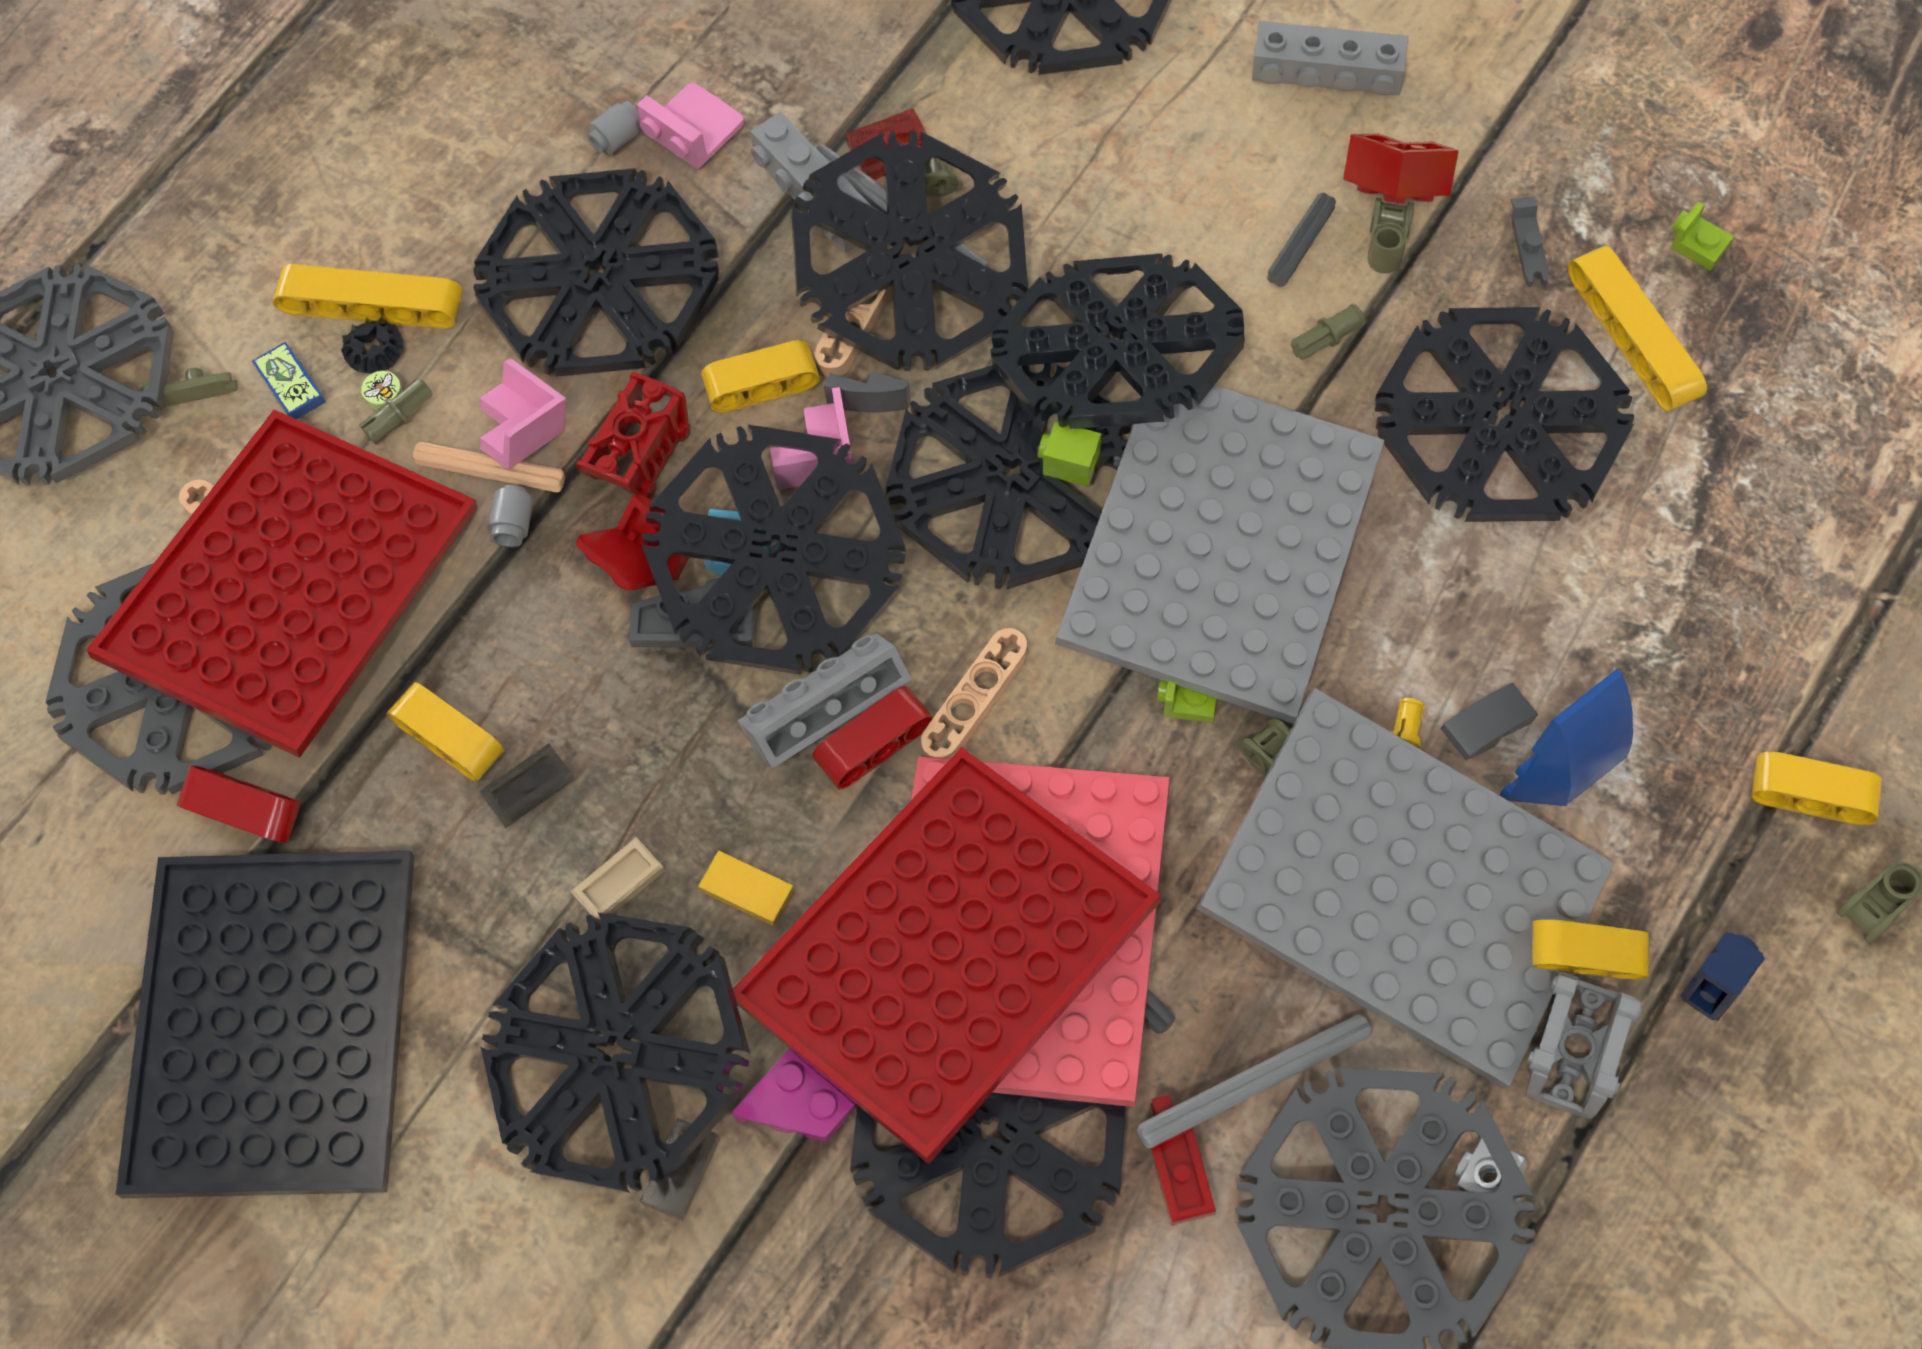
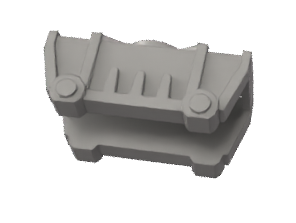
(1604, 1046)

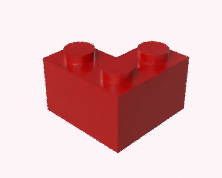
(1400, 167)

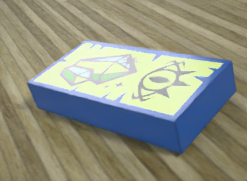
(288, 381)

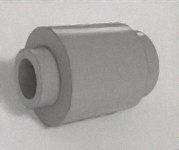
(614, 128)
(510, 515)

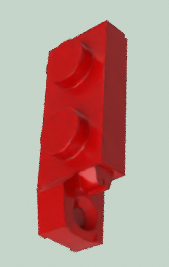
(1181, 1173)

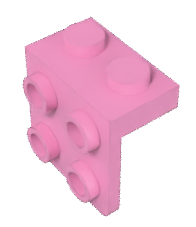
(690, 124)

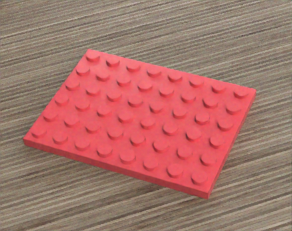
(1098, 1039)

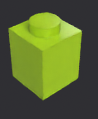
(1070, 454)

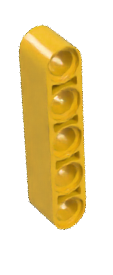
(369, 294)
(1637, 328)

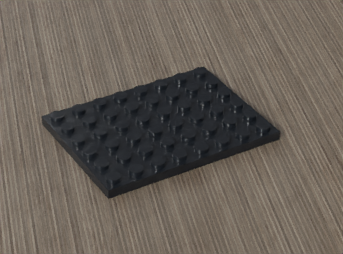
(268, 1026)

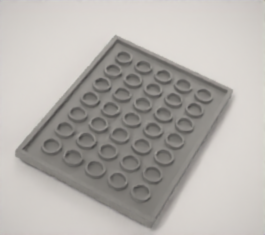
(1223, 550)
(1403, 886)

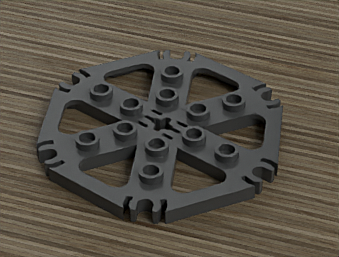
(77, 365)
(118, 695)
(1402, 1249)

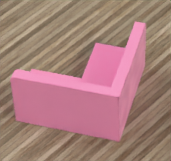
(527, 414)
(794, 466)

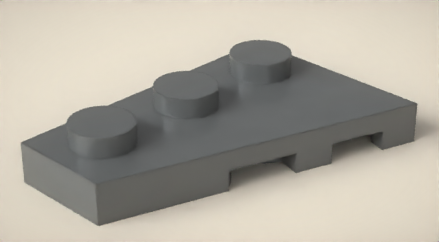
(653, 628)

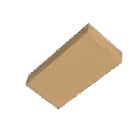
(618, 880)

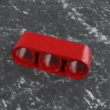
(872, 737)
(239, 803)

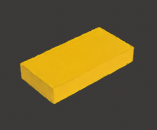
(746, 888)

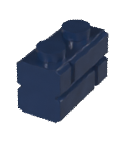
(1723, 975)

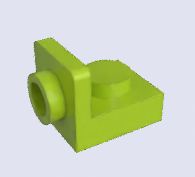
(1699, 238)
(1185, 703)

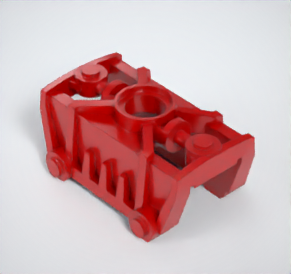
(650, 446)

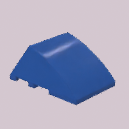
(1577, 746)

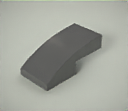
(879, 394)
(1489, 721)

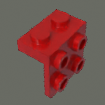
(621, 551)

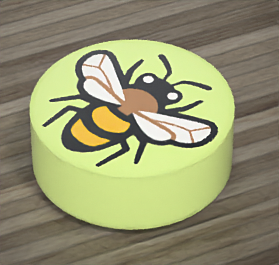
(379, 387)

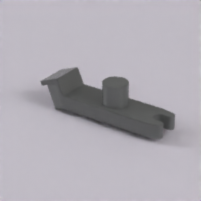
(1529, 240)

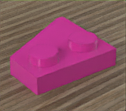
(796, 1100)

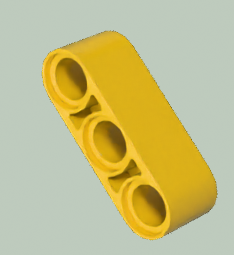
(760, 376)
(445, 732)
(1817, 788)
(1590, 949)

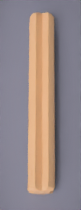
(486, 467)

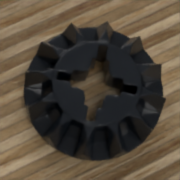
(378, 357)

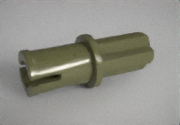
(1328, 332)
(395, 411)

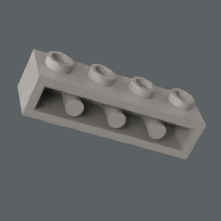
(1329, 58)
(791, 159)
(824, 699)

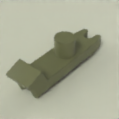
(195, 387)

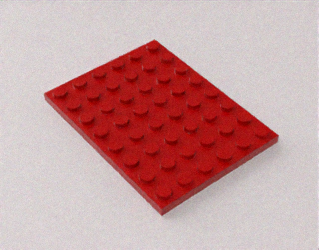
(283, 582)
(945, 952)

